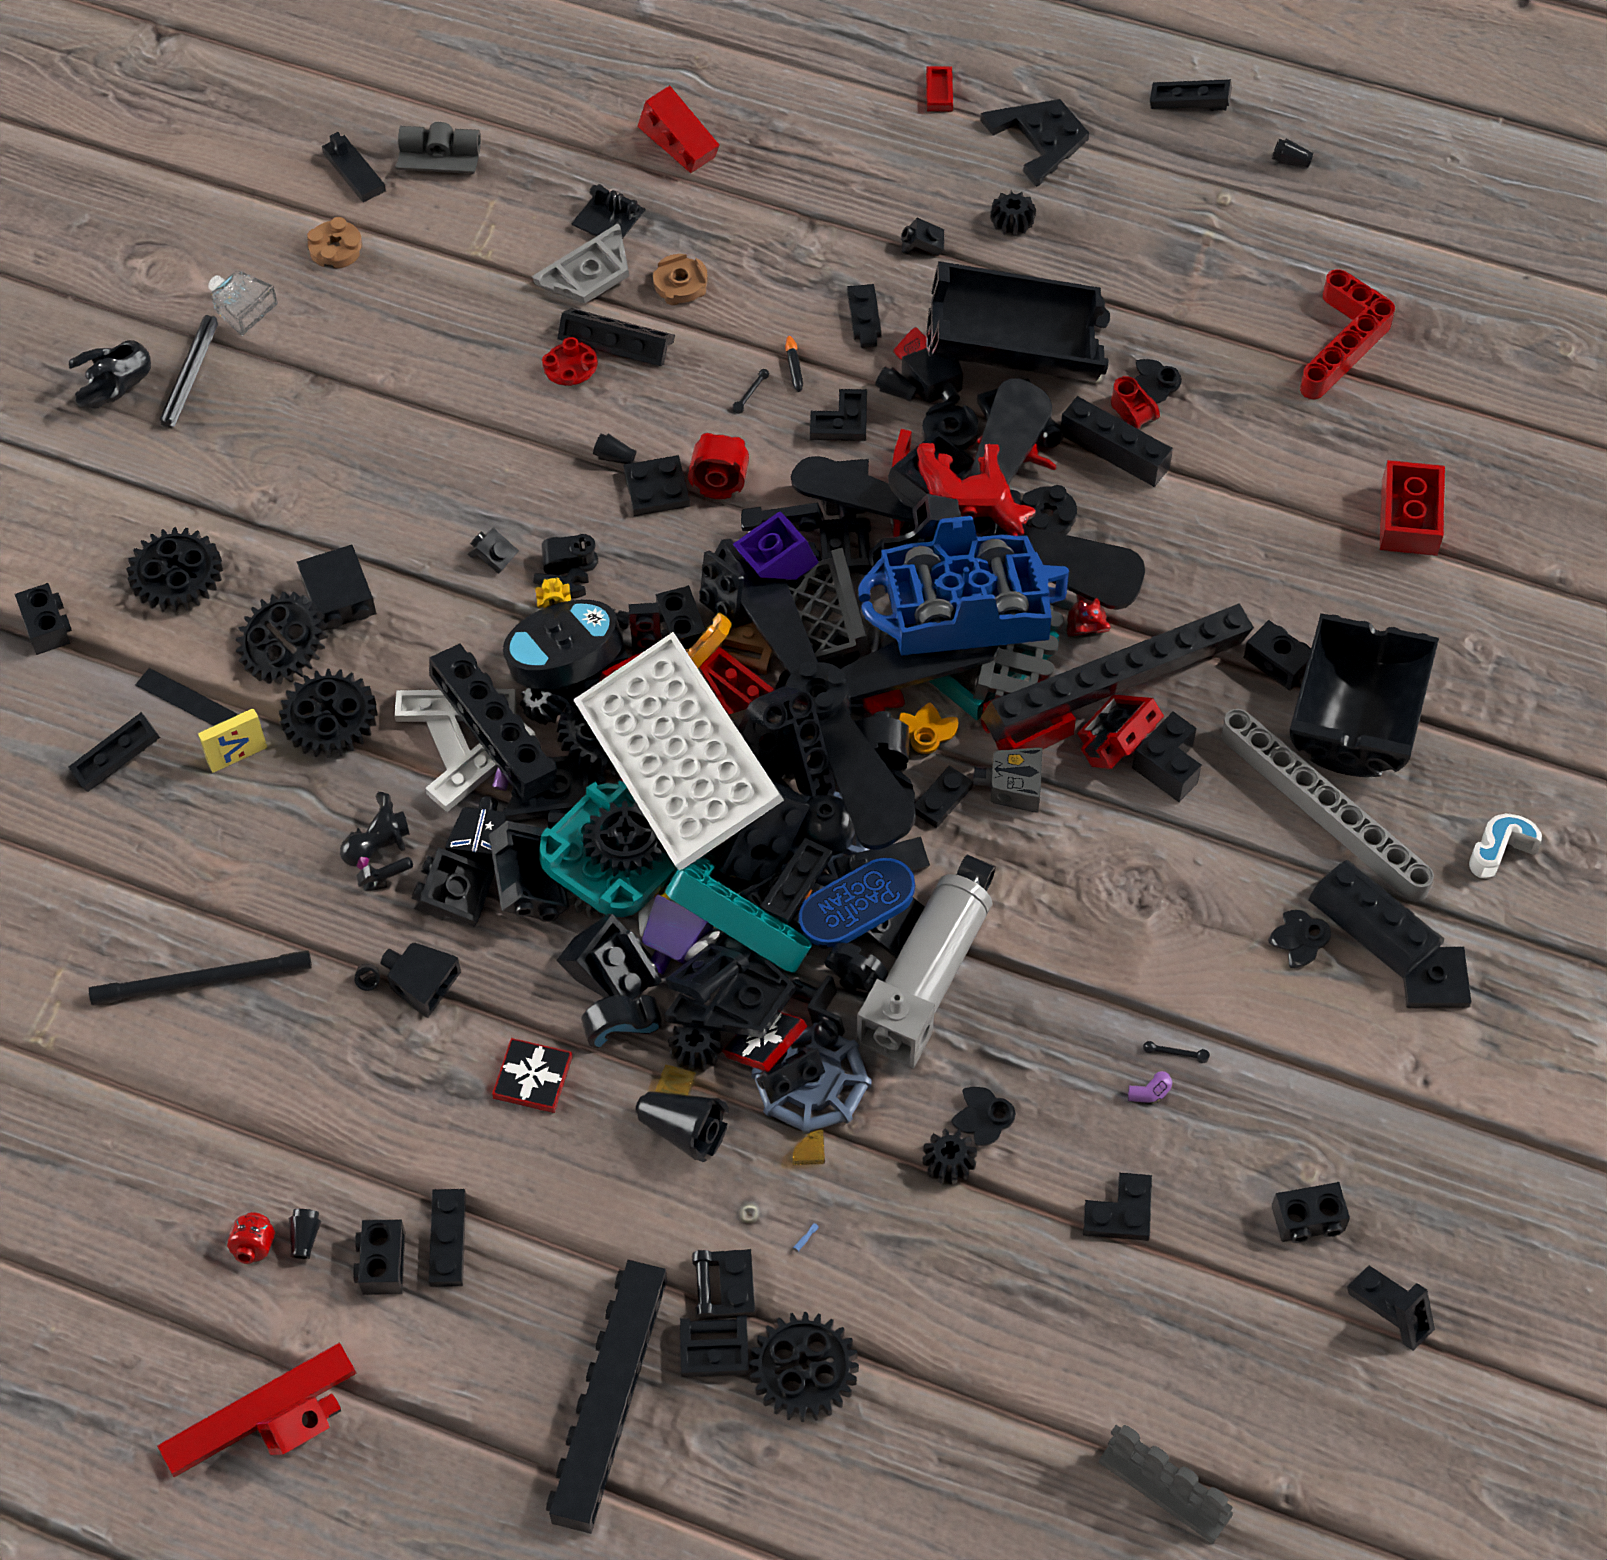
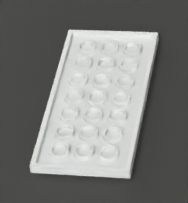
(677, 751)

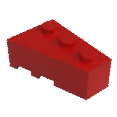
(677, 130)
(732, 682)

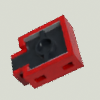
(1118, 729)

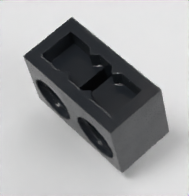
(41, 612)
(683, 620)
(1307, 1204)
(386, 1256)

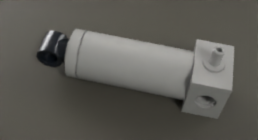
(901, 1010)

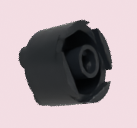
(888, 738)

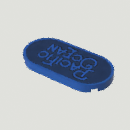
(857, 902)

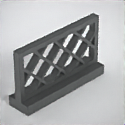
(848, 608)

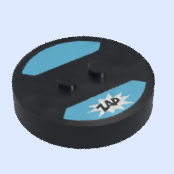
(563, 644)

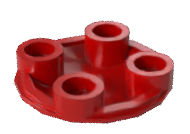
(570, 362)

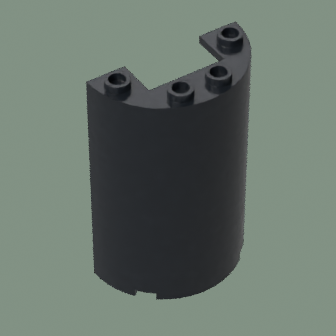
(1015, 322)

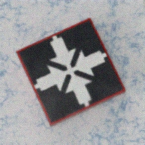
(766, 1051)
(532, 1075)

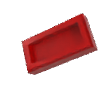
(939, 88)

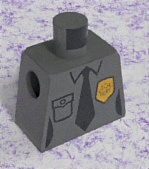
(1013, 778)

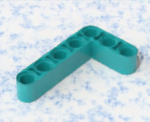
(736, 915)

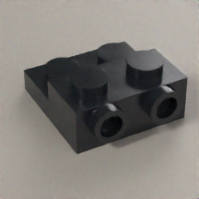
(453, 887)

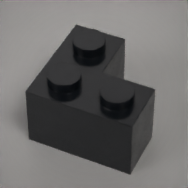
(1164, 757)

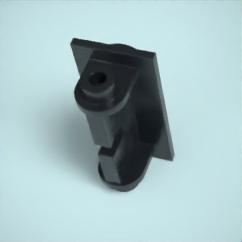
(798, 1071)

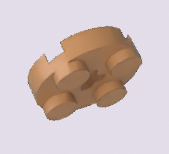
(334, 231)
(680, 291)

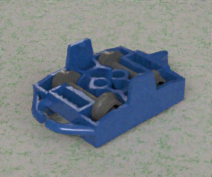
(964, 590)

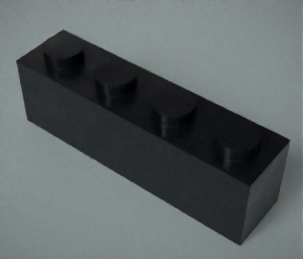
(1116, 441)

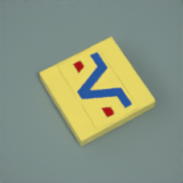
(232, 740)

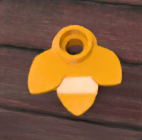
(929, 726)

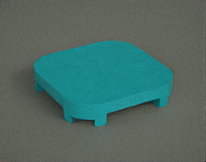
(565, 858)

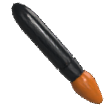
(794, 364)

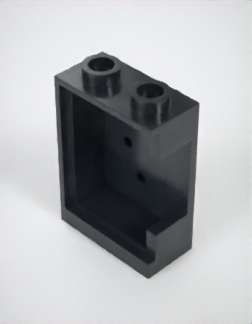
(519, 875)

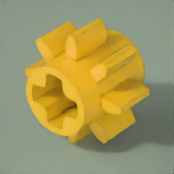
(552, 593)

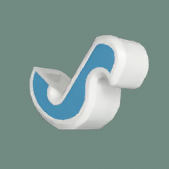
(1498, 833)

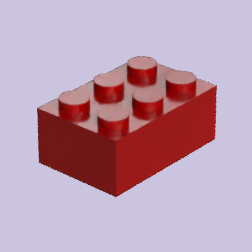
(1412, 508)

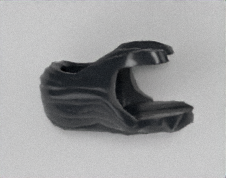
(112, 372)

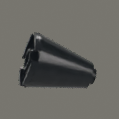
(685, 1121)

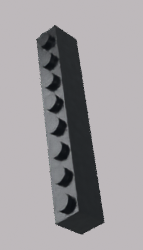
(608, 1397)

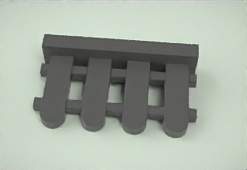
(1018, 663)
(1165, 1484)

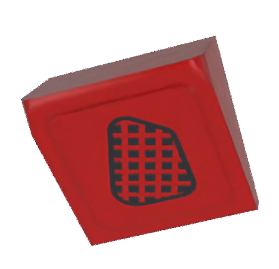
(911, 343)

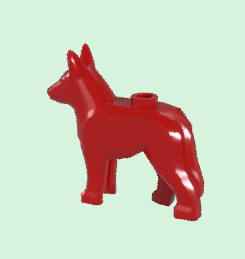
(979, 494)

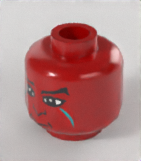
(251, 1238)

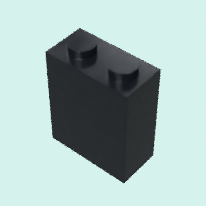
(337, 586)

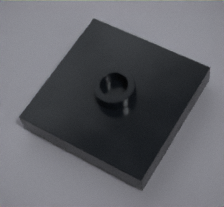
(1439, 981)

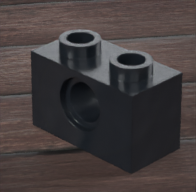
(1264, 650)

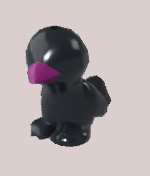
(383, 831)

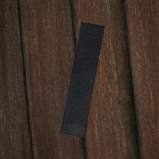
(184, 698)

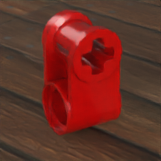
(1135, 405)

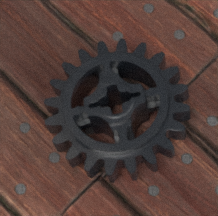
(606, 840)

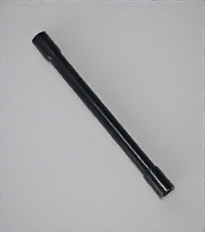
(117, 991)

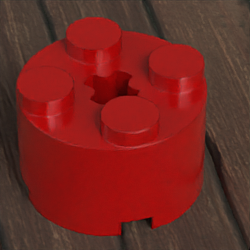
(719, 465)

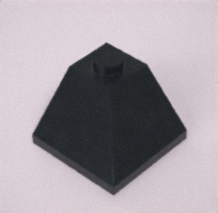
(578, 961)

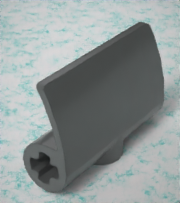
(438, 148)

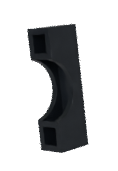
(926, 519)

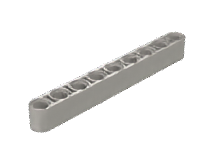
(1330, 817)

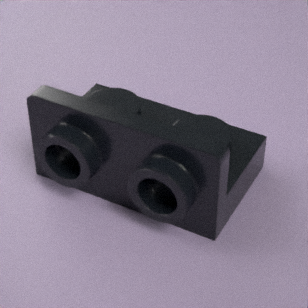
(625, 965)

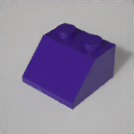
(777, 549)

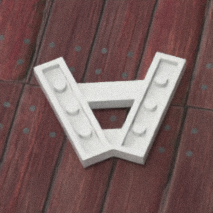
(463, 767)

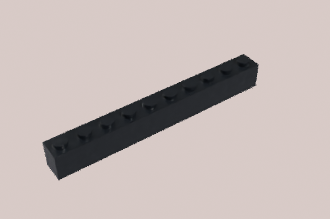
(1116, 672)

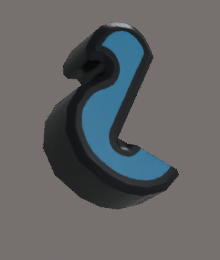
(620, 1016)

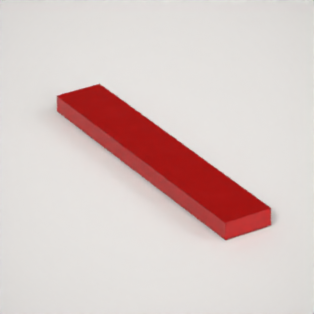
(240, 1417)

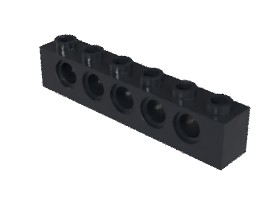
(492, 721)

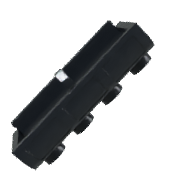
(905, 475)
(1375, 918)

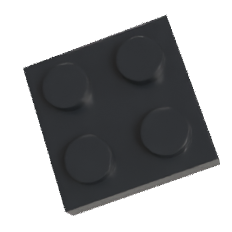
(656, 485)

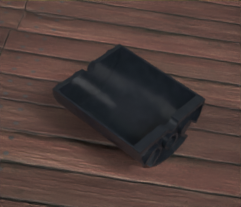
(1362, 696)

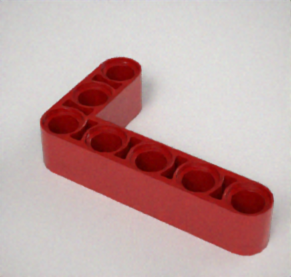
(1371, 319)

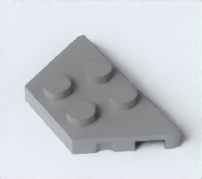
(587, 269)

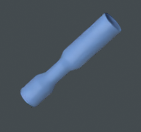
(804, 1239)

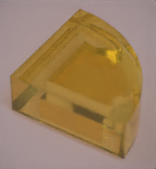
(810, 1150)

